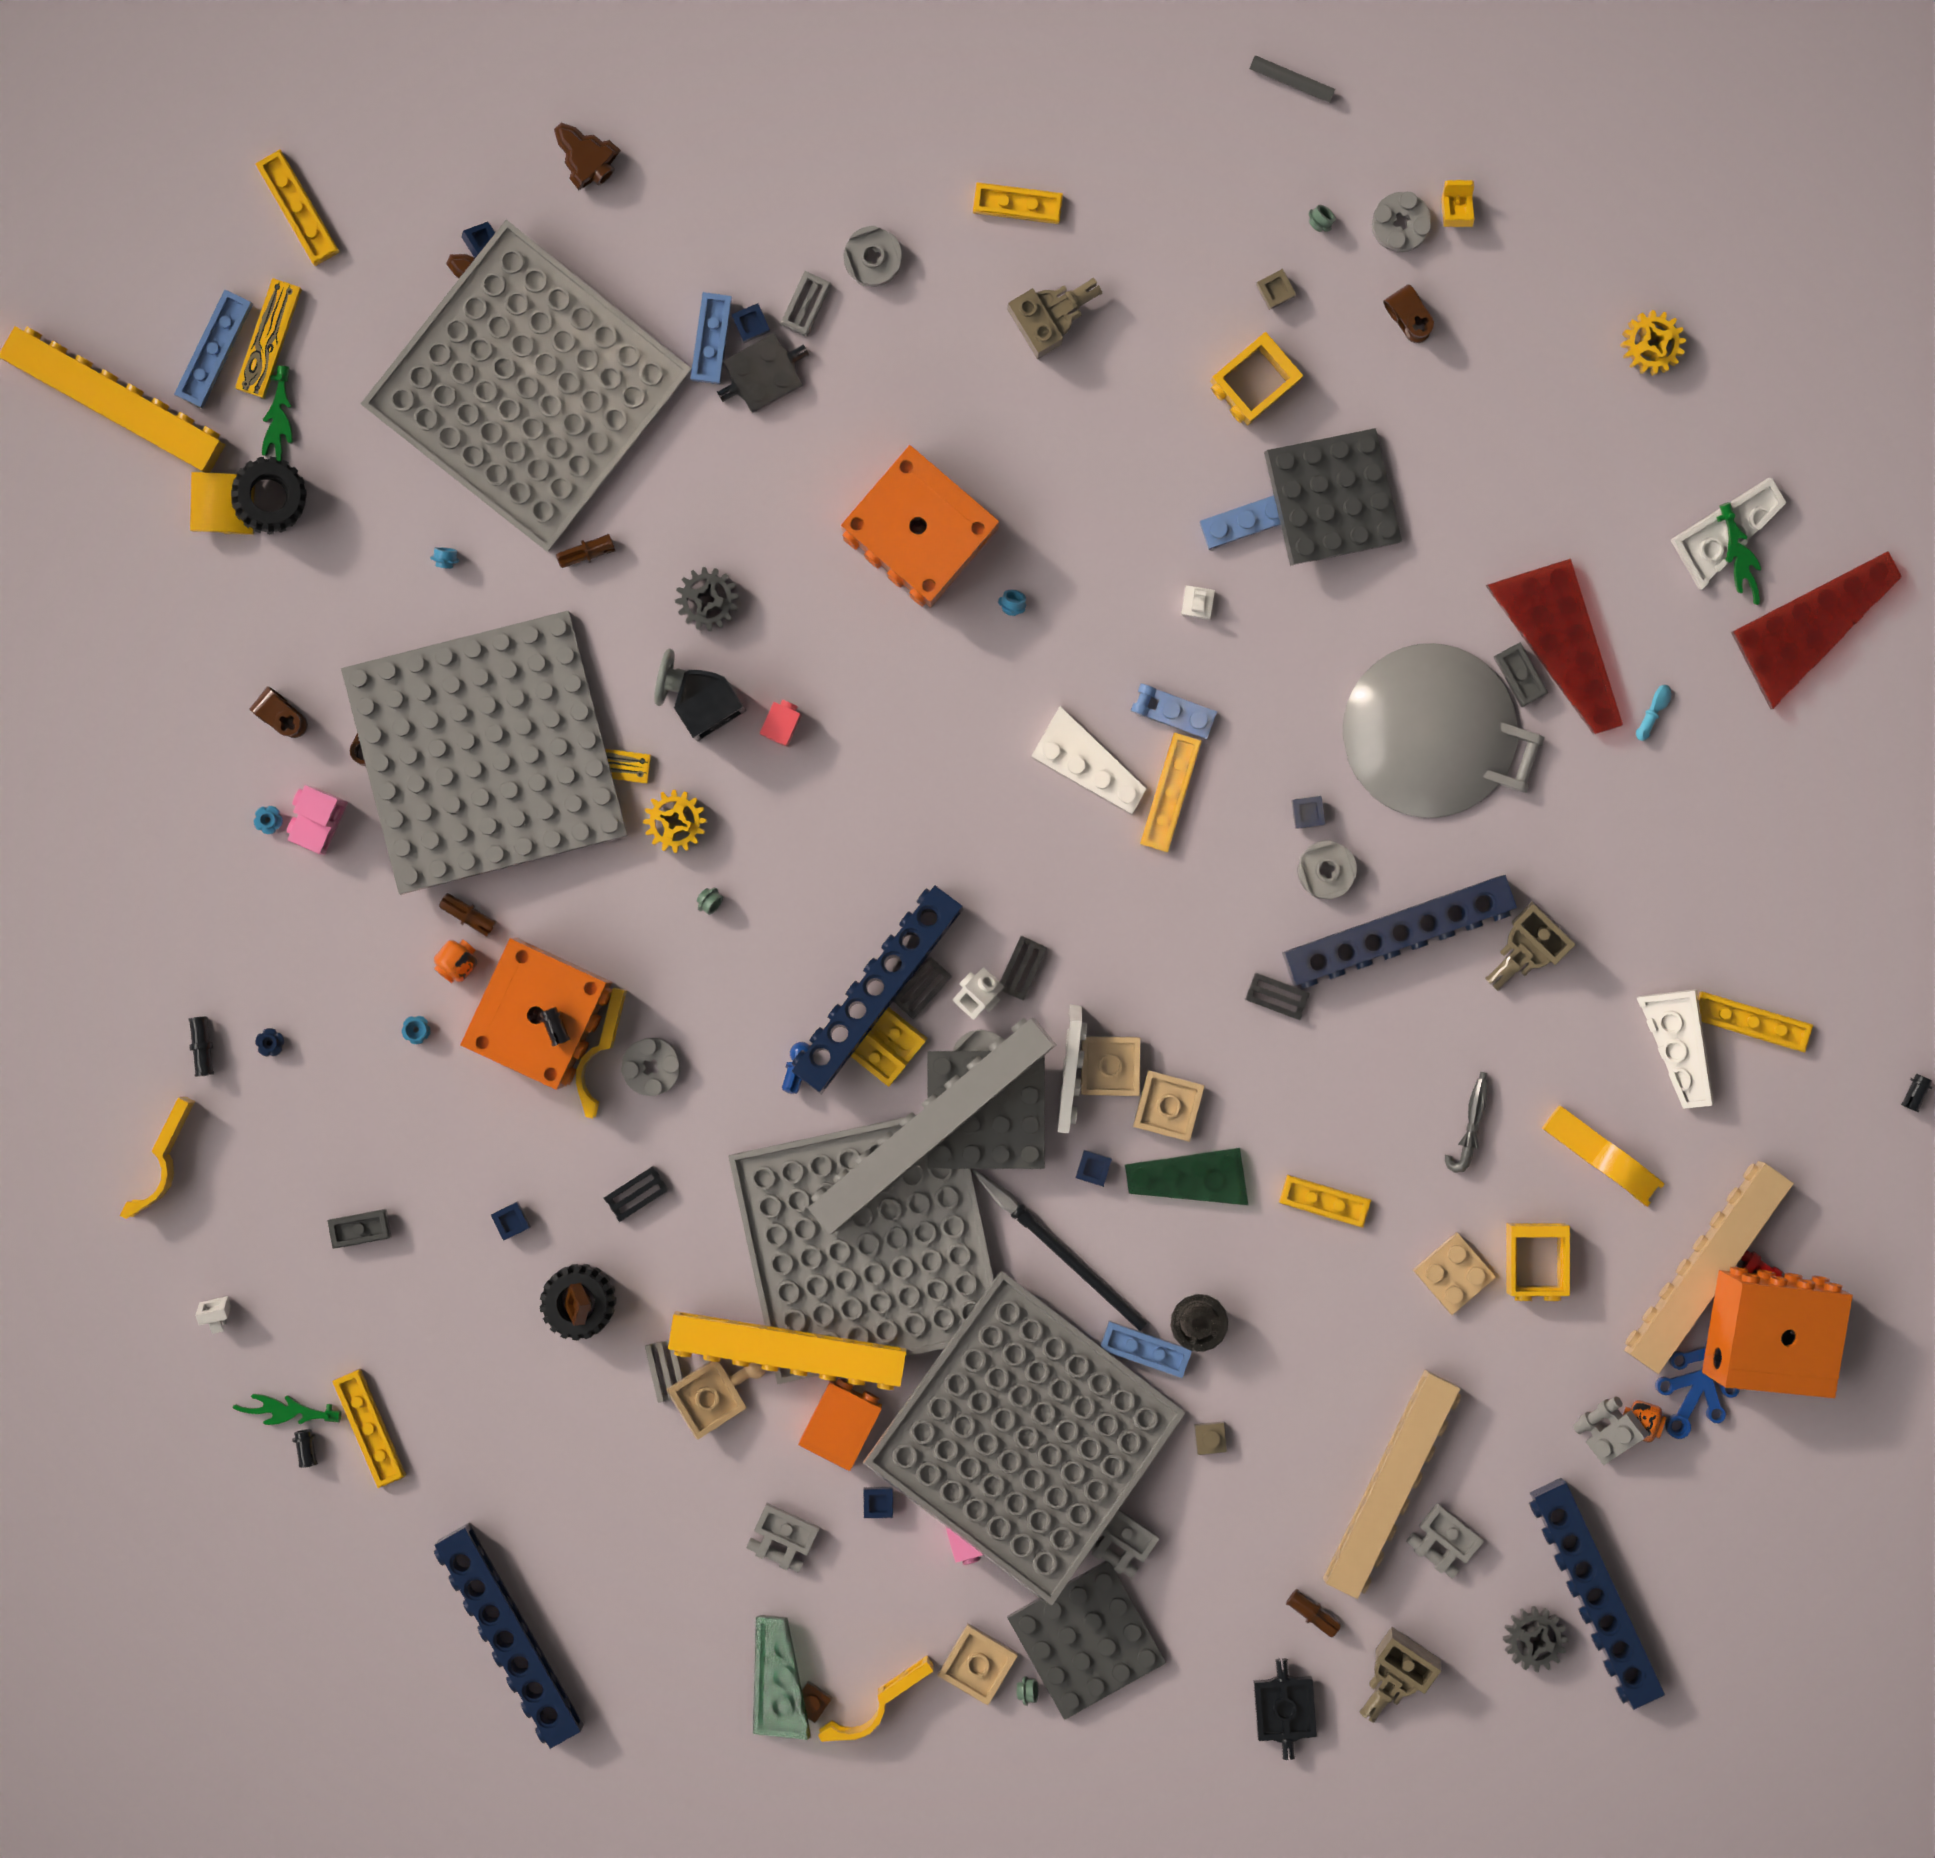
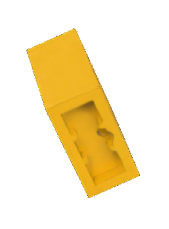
(1277, 359)
(1550, 1293)

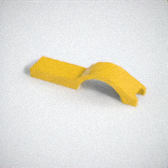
(589, 1103)
(162, 1151)
(1602, 1155)
(834, 1732)

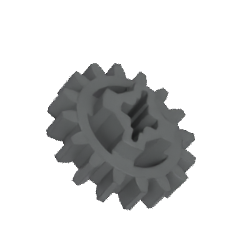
(694, 595)
(1530, 1649)

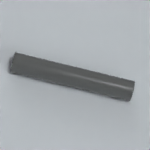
(1292, 78)

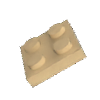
(1111, 1066)
(1168, 1105)
(1454, 1273)
(977, 1664)

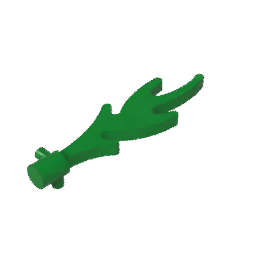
(280, 423)
(1742, 554)
(283, 1413)

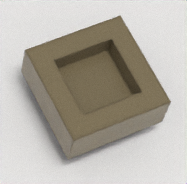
(1276, 289)
(1210, 1438)

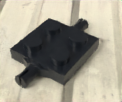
(763, 373)
(1285, 1708)

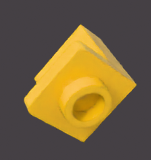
(1458, 203)

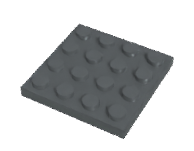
(1332, 496)
(1001, 1134)
(1087, 1640)

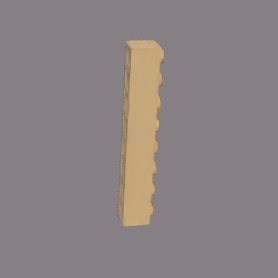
(1697, 1277)
(1391, 1484)

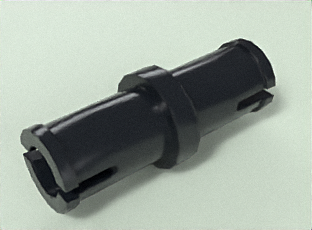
(201, 1046)

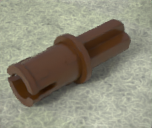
(586, 551)
(467, 914)
(1313, 1613)

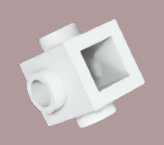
(978, 993)

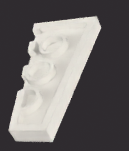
(1705, 544)
(1082, 759)
(1681, 1043)
(1073, 1060)

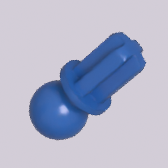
(792, 1082)

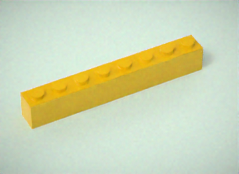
(111, 399)
(787, 1349)

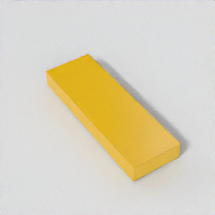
(1017, 203)
(1324, 1201)

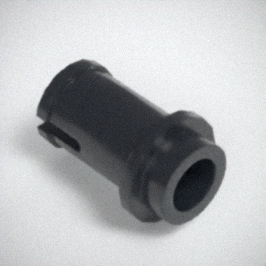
(554, 1026)
(1917, 1092)
(305, 1448)

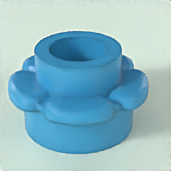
(444, 557)
(1012, 602)
(275, 819)
(408, 1029)

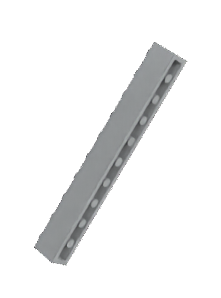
(932, 1125)

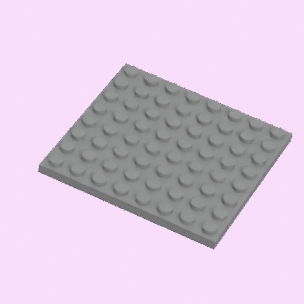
(526, 386)
(484, 752)
(890, 1275)
(1024, 1438)

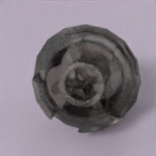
(1199, 1323)

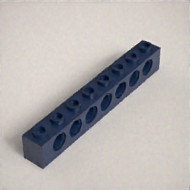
(1495, 890)
(930, 901)
(510, 1619)
(1645, 1685)

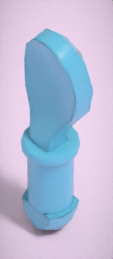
(1660, 701)

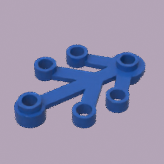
(1699, 1383)

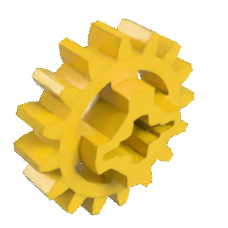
(1655, 353)
(680, 808)

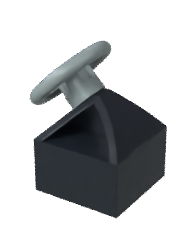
(703, 697)

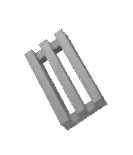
(816, 308)
(654, 1371)

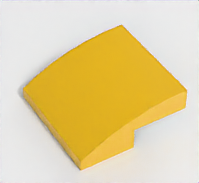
(212, 504)
(889, 1047)

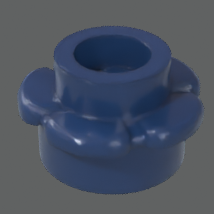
(277, 1042)

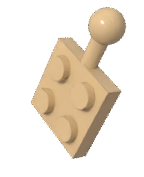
(710, 1397)

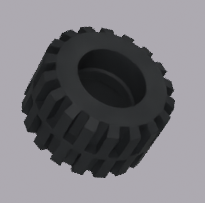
(268, 470)
(595, 1283)

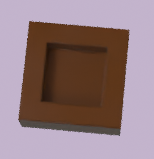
(577, 1304)
(815, 1701)

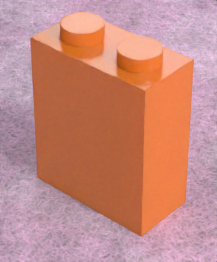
(841, 1423)

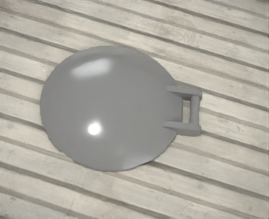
(1434, 731)

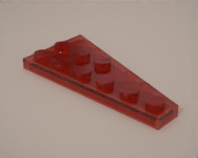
(1556, 626)
(1800, 633)

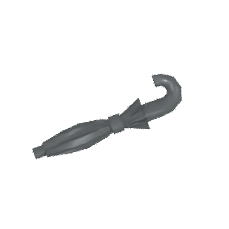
(1475, 1112)

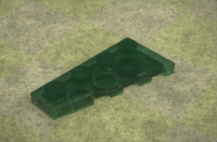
(1197, 1176)
(777, 1687)

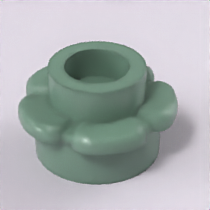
(1321, 218)
(709, 900)
(1027, 1690)

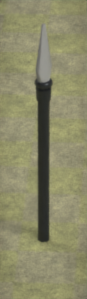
(1024, 1217)

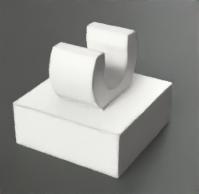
(1197, 602)
(214, 1313)

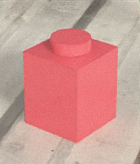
(781, 722)

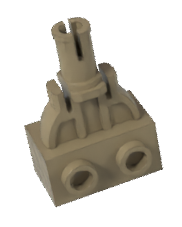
(1045, 316)
(1534, 941)
(1399, 1672)

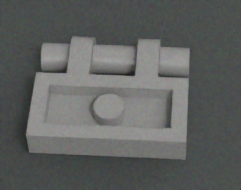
(1616, 1437)
(787, 1530)
(1451, 1534)
(1128, 1535)

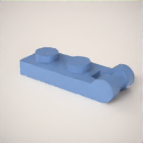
(1175, 711)

